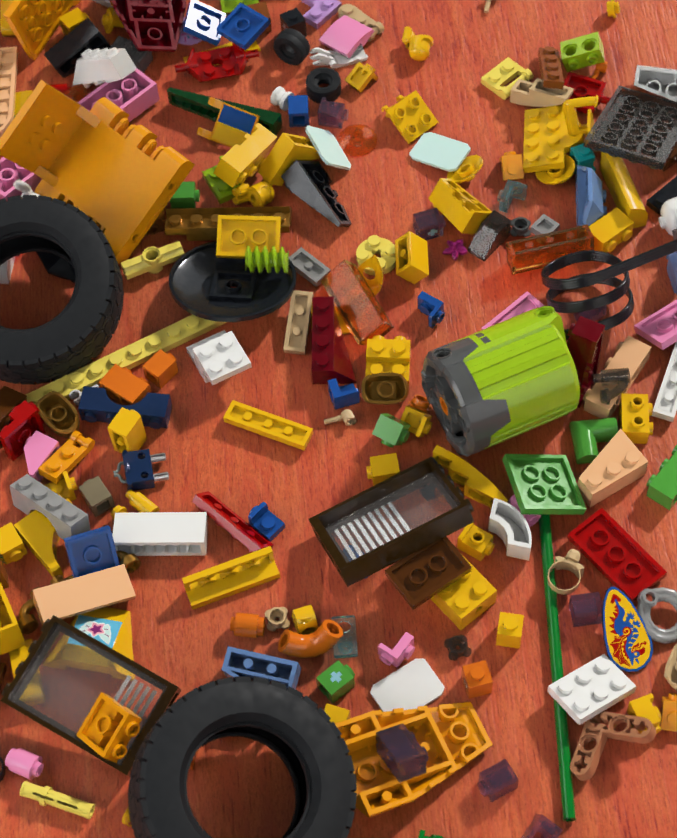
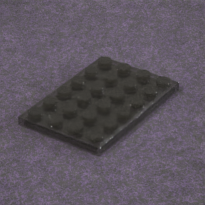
(636, 128)

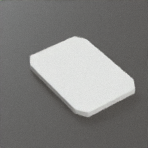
(408, 687)

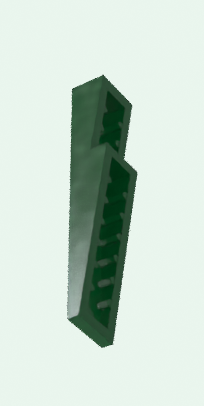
(199, 105)

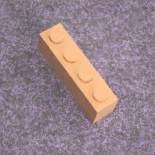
(629, 354)

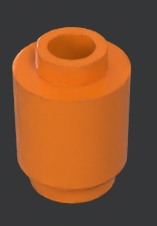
(247, 625)

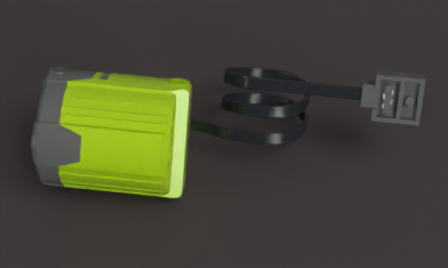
(521, 368)

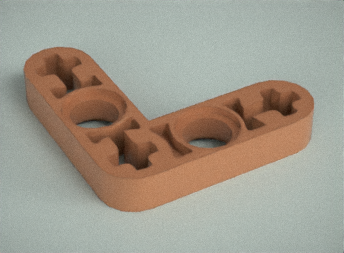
(600, 735)

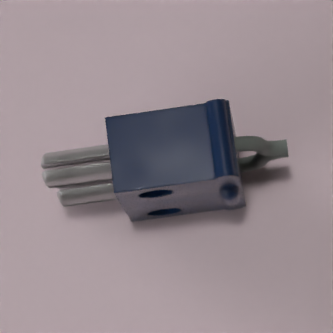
(139, 469)

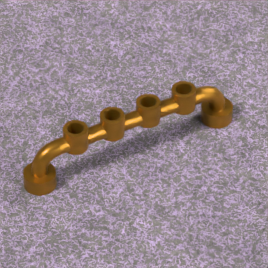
(28, 621)

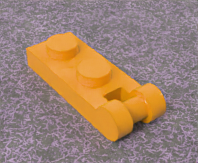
(66, 457)

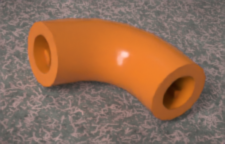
(310, 644)

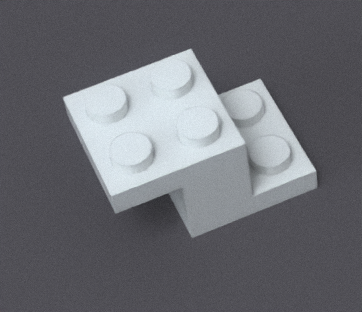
(218, 357)

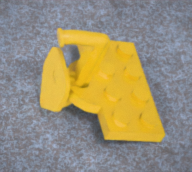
(552, 132)

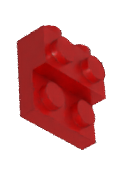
(23, 425)

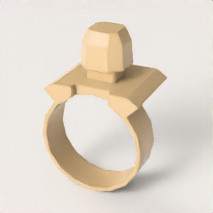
(570, 563)

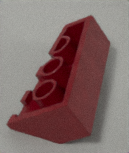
(585, 349)
(329, 350)

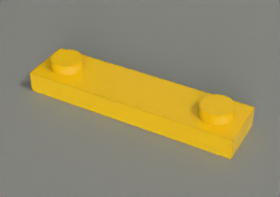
(268, 425)

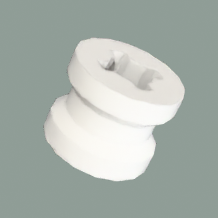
(280, 98)

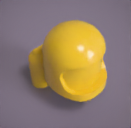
(417, 44)
(257, 194)

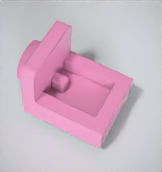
(402, 650)

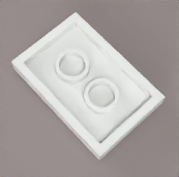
(591, 689)

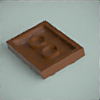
(428, 571)

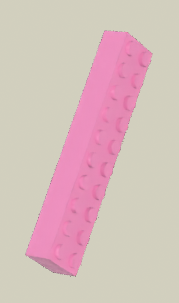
(131, 94)

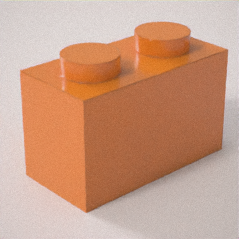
(124, 386)

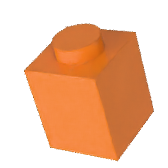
(160, 368)
(477, 679)

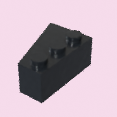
(69, 49)

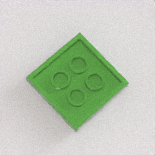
(544, 484)

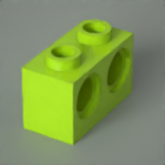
(582, 51)

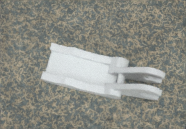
(335, 59)

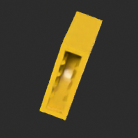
(284, 154)
(41, 539)

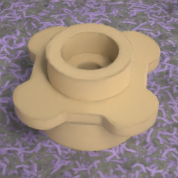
(280, 612)

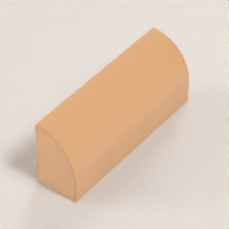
(83, 593)

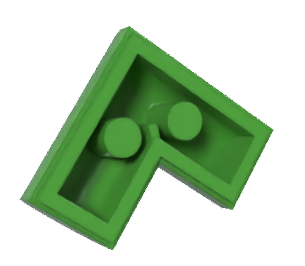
(588, 433)

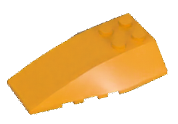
(447, 732)

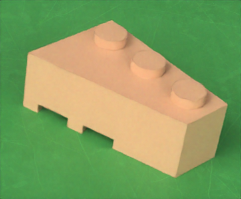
(612, 470)

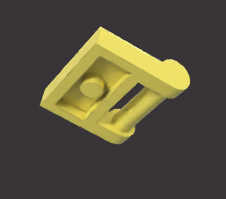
(502, 75)

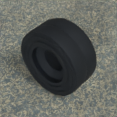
(291, 46)
(323, 76)

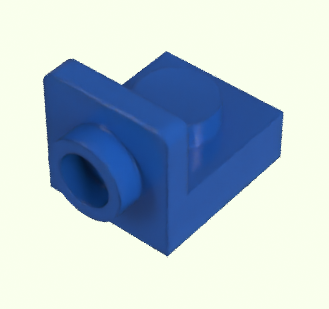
(431, 306)
(265, 521)

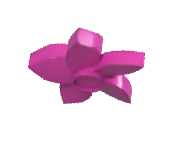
(455, 248)

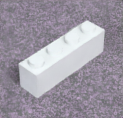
(102, 66)
(657, 80)

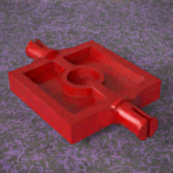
(586, 87)

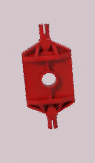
(202, 64)

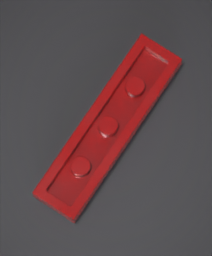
(230, 521)

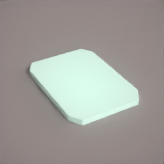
(328, 147)
(440, 151)

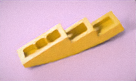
(476, 484)

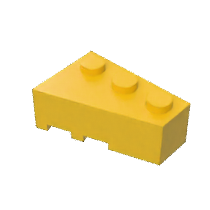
(247, 158)
(459, 206)

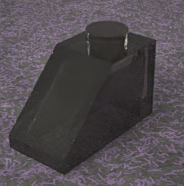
(490, 235)

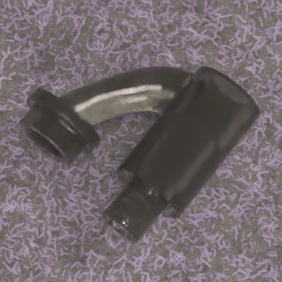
(611, 377)

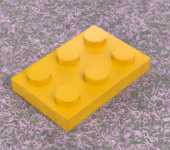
(239, 231)

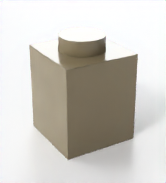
(96, 496)

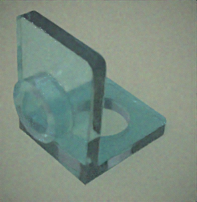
(347, 645)

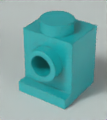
(582, 156)

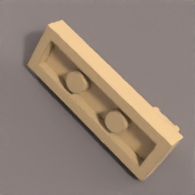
(298, 322)

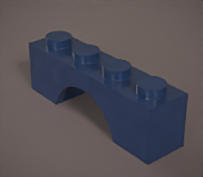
(153, 408)

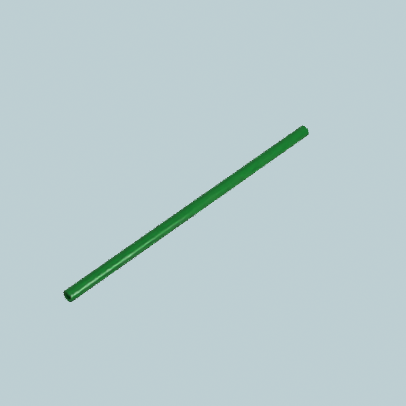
(561, 723)

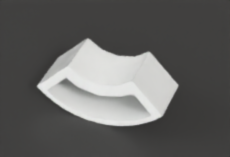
(511, 528)

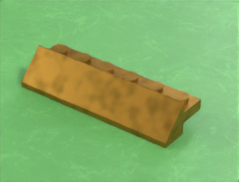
(201, 223)

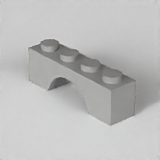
(65, 517)

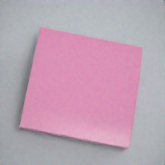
(346, 36)

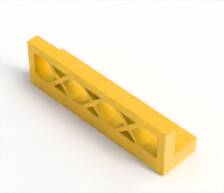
(231, 577)

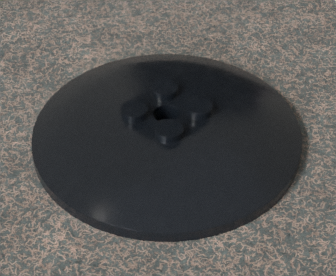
(204, 284)

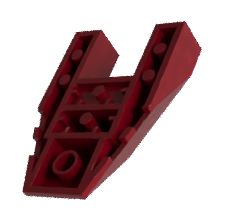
(152, 23)

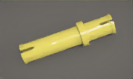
(48, 796)

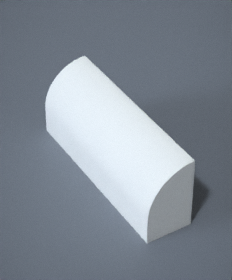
(161, 533)

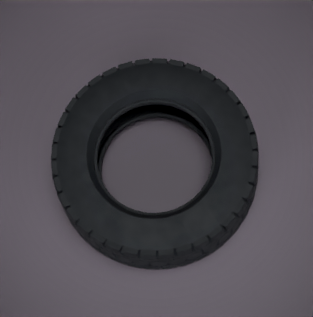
(97, 298)
(251, 710)

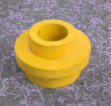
(613, 8)

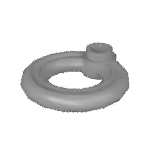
(644, 608)

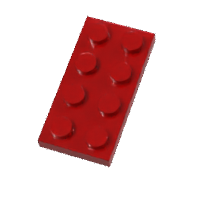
(616, 554)

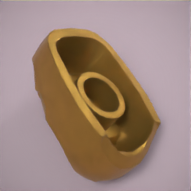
(384, 388)
(58, 414)

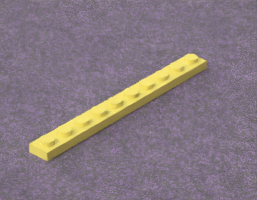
(128, 356)

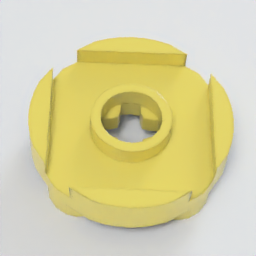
(377, 245)

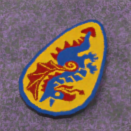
(624, 632)

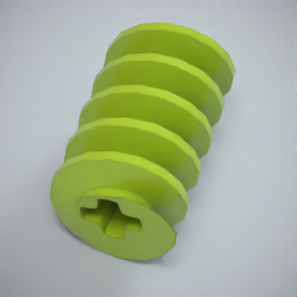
(266, 259)

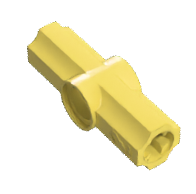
(152, 260)

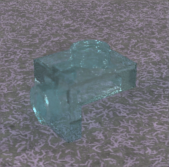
(511, 190)

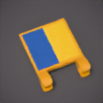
(230, 125)

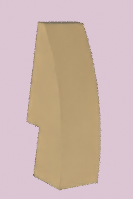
(535, 95)

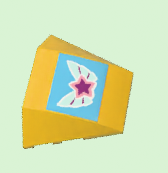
(109, 627)

